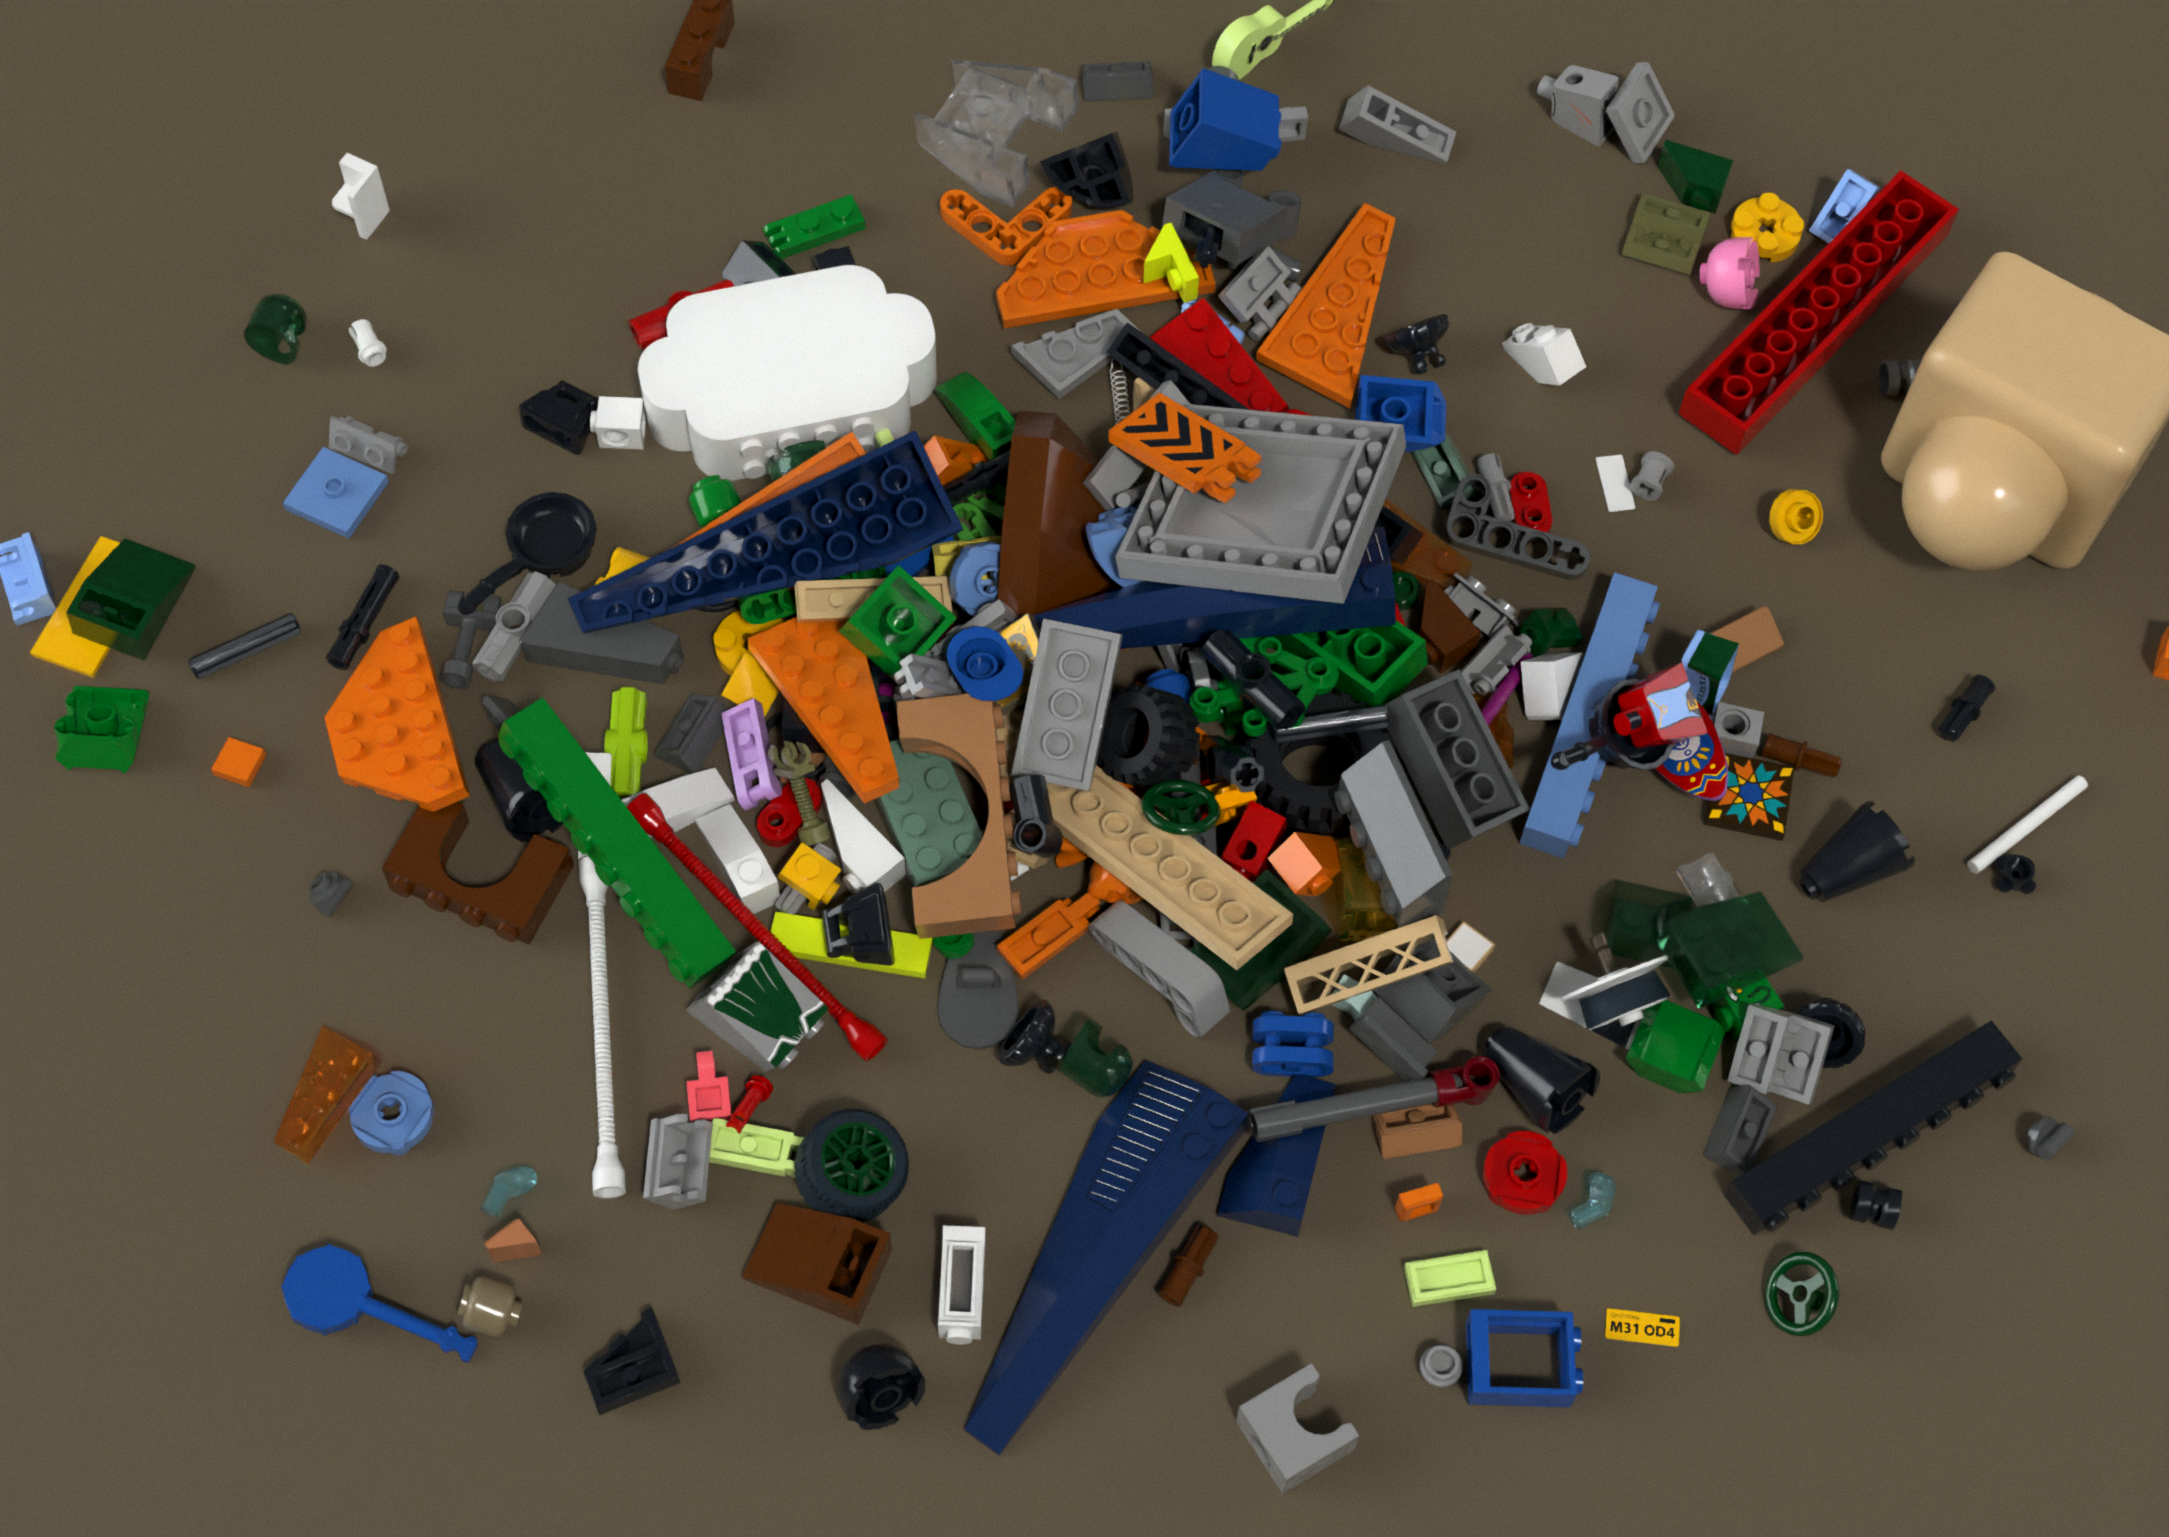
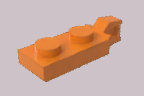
(1047, 934)

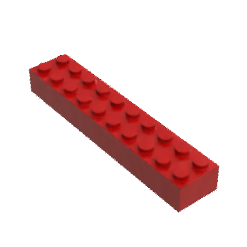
(1817, 312)

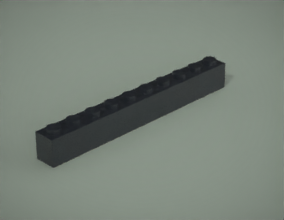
(1158, 365)

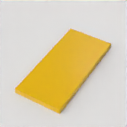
(57, 641)

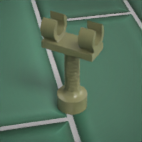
(812, 830)

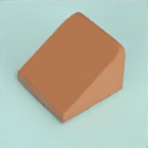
(512, 1243)

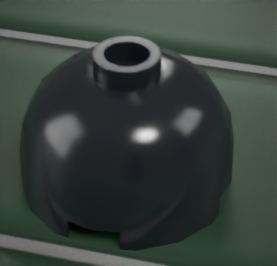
(878, 1384)

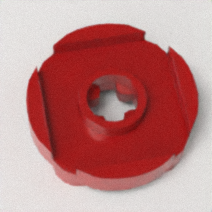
(1524, 1196)

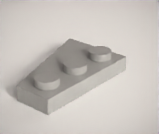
(1072, 355)

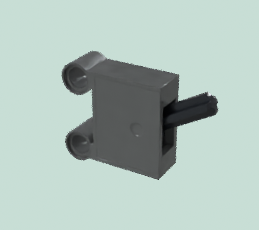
(1228, 219)

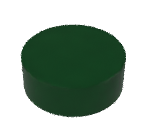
(1406, 590)

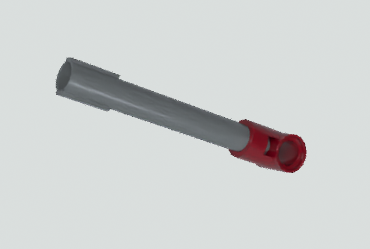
(1439, 1088)

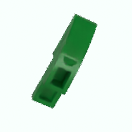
(978, 414)

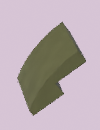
(1666, 233)

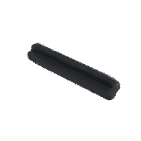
(244, 646)
(1335, 723)

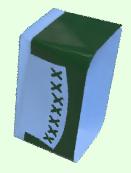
(1709, 667)

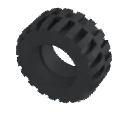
(1303, 805)

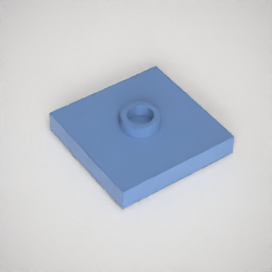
(335, 492)

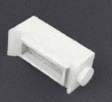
(961, 1284)

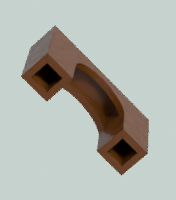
(509, 907)

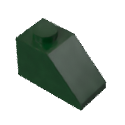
(1694, 175)

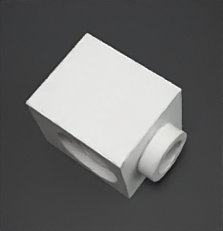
(619, 422)

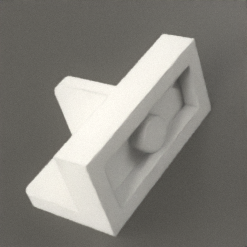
(361, 195)

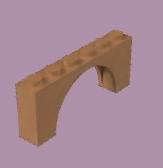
(980, 891)

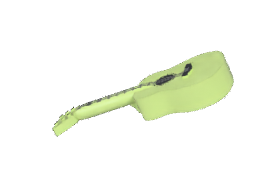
(1259, 36)

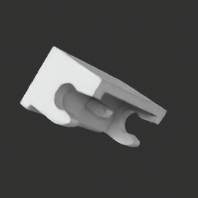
(677, 1161)

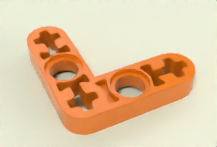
(1009, 233)

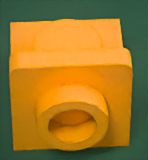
(1231, 801)

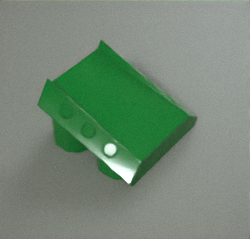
(100, 727)
(1675, 1047)

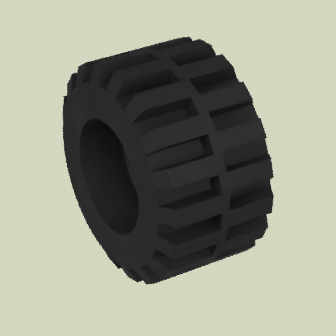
(1169, 740)

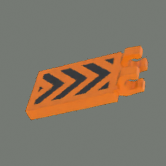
(1186, 448)

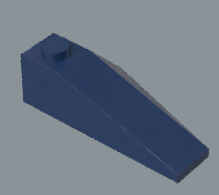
(1275, 1175)

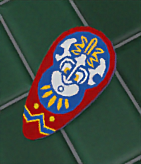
(1698, 764)

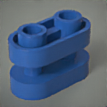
(1292, 1045)

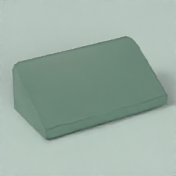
(1444, 471)

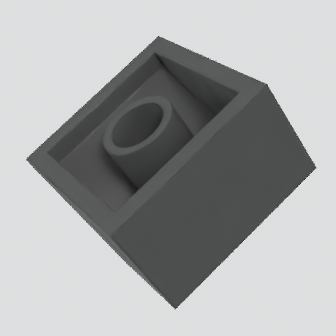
(1436, 998)

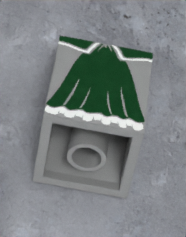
(759, 1008)

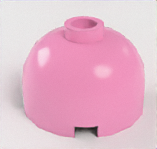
(1732, 273)

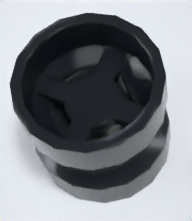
(1876, 1205)

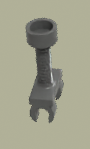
(457, 672)

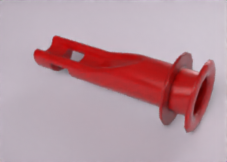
(757, 1090)

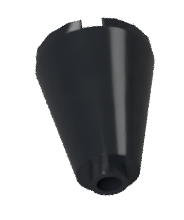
(519, 806)
(1856, 855)
(1542, 1077)

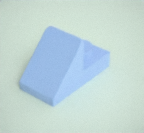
(1843, 205)

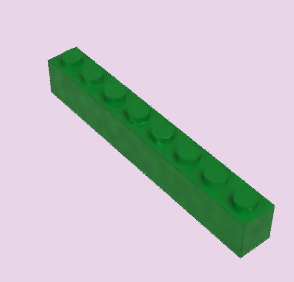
(615, 843)

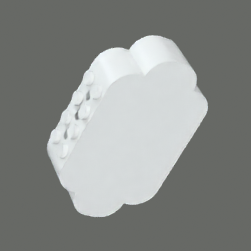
(786, 367)

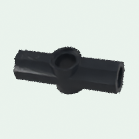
(1266, 692)
(1231, 763)

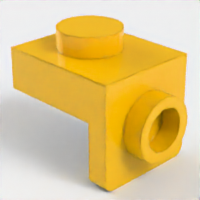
(811, 875)

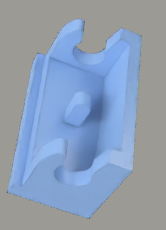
(25, 580)

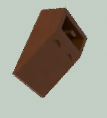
(820, 1260)

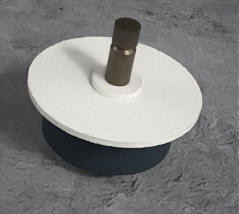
(1619, 992)

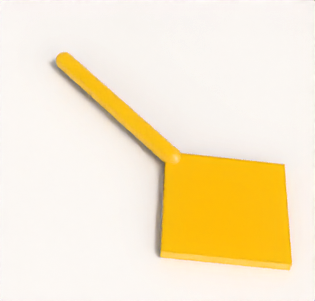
(750, 682)

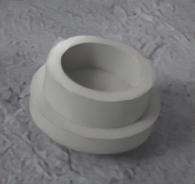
(1440, 1366)

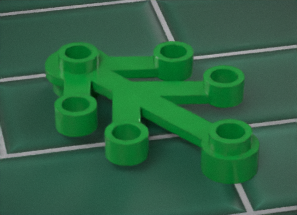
(1301, 678)

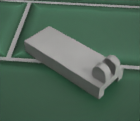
(926, 678)

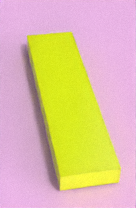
(806, 941)

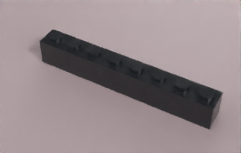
(1872, 1128)

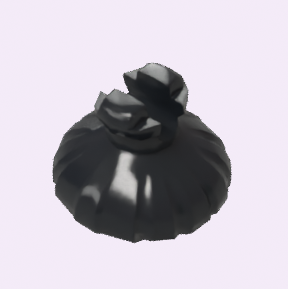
(1420, 341)
(1848, 1033)
(1034, 1039)

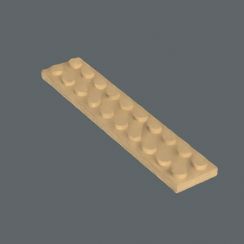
(1161, 867)

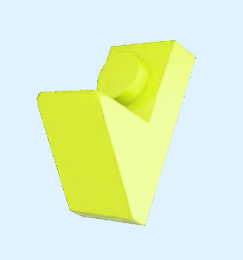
(1170, 260)

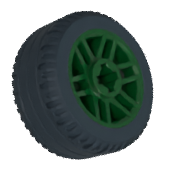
(852, 1165)

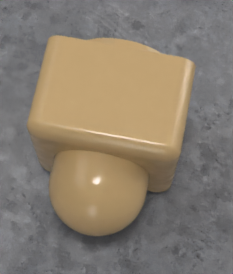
(2026, 420)

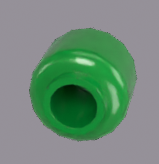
(712, 499)

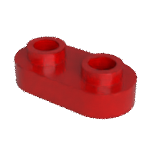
(1531, 502)
(786, 810)

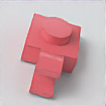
(709, 1095)

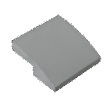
(1780, 1053)

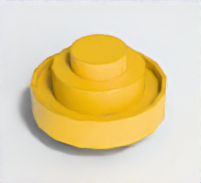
(1796, 516)

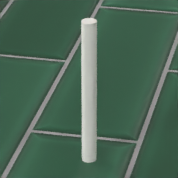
(2027, 824)

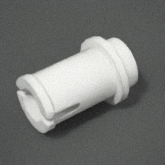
(371, 350)

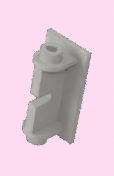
(361, 443)
(1470, 597)
(1495, 660)

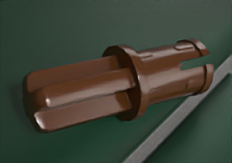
(1801, 756)
(1188, 1266)

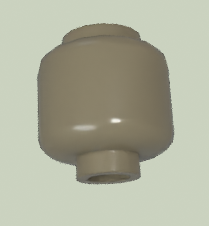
(488, 1307)

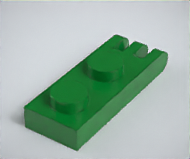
(815, 226)

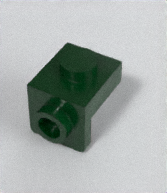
(1550, 630)

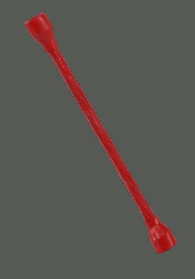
(861, 1035)

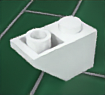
(1545, 352)

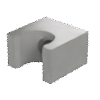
(1281, 1442)

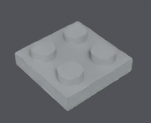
(1640, 112)

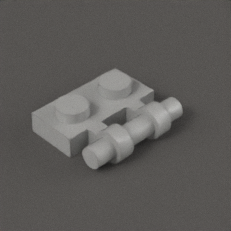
(1253, 286)

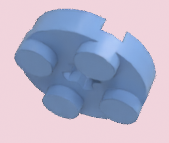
(967, 574)
(396, 1134)

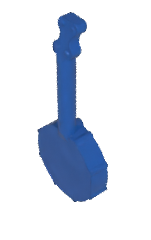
(332, 1290)

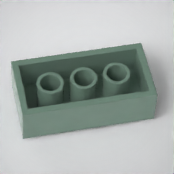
(928, 817)

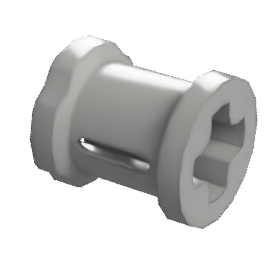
(1651, 476)

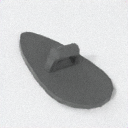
(978, 995)

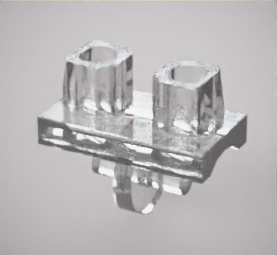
(1707, 880)

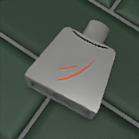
(1581, 101)

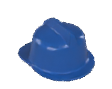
(984, 664)

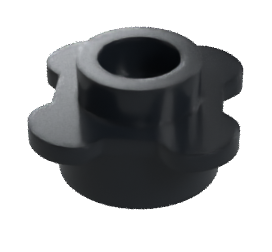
(2018, 864)

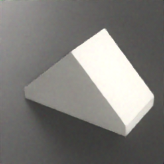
(1549, 684)

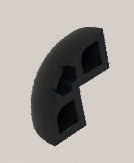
(1093, 172)

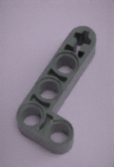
(1519, 535)

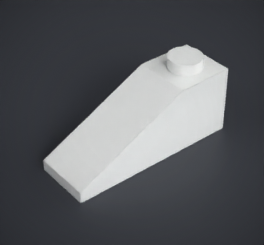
(861, 848)
(739, 858)

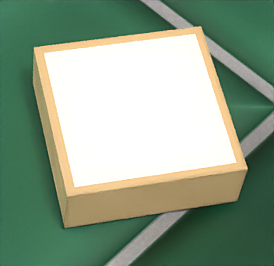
(1470, 946)

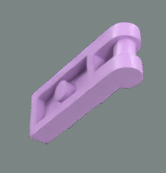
(748, 754)

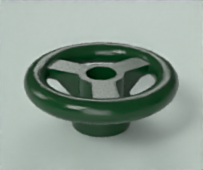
(1180, 810)
(1821, 1293)

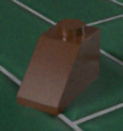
(1445, 629)

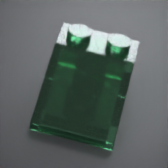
(1727, 946)
(1287, 949)

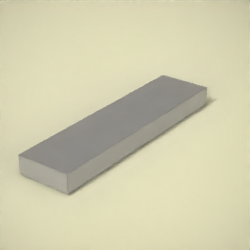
(1119, 469)

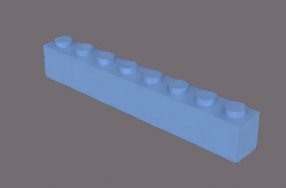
(1607, 661)

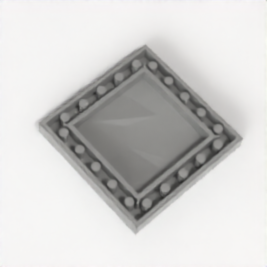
(1286, 532)

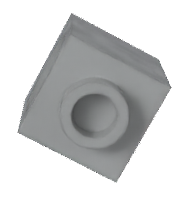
(1744, 722)

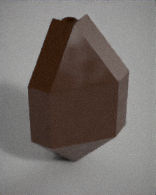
(1046, 517)

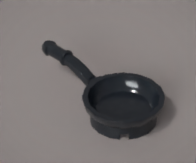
(546, 536)
(1609, 742)

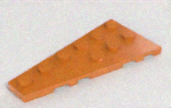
(1329, 321)
(834, 697)

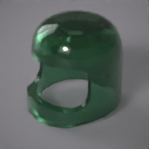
(271, 321)
(1092, 1067)

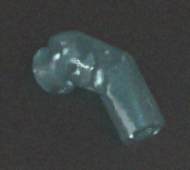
(506, 1186)
(1600, 1200)

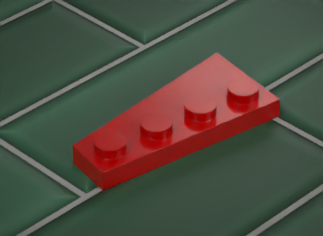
(1213, 351)

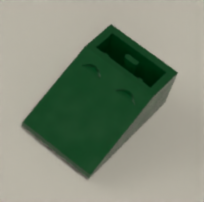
(129, 598)

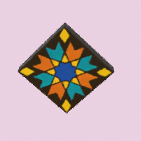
(1754, 799)

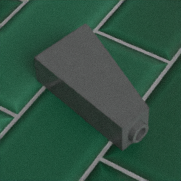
(625, 651)

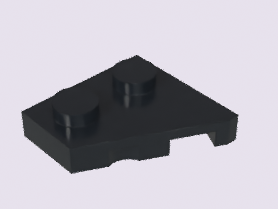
(632, 1367)

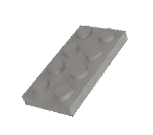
(1067, 704)

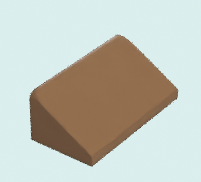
(1755, 634)
(1417, 1130)

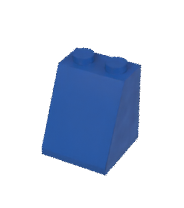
(1224, 125)

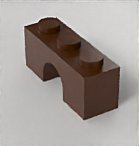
(690, 59)

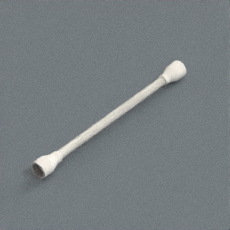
(608, 1172)

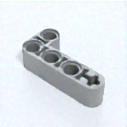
(1163, 964)

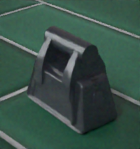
(558, 419)
(868, 928)

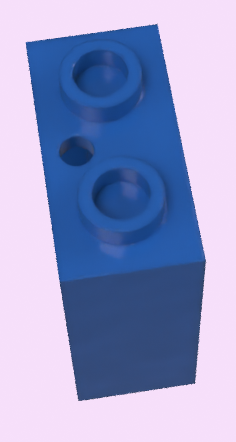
(1482, 1322)

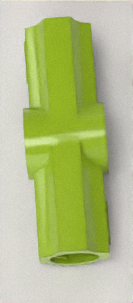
(627, 740)

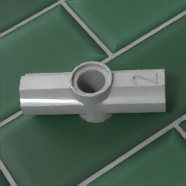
(504, 644)

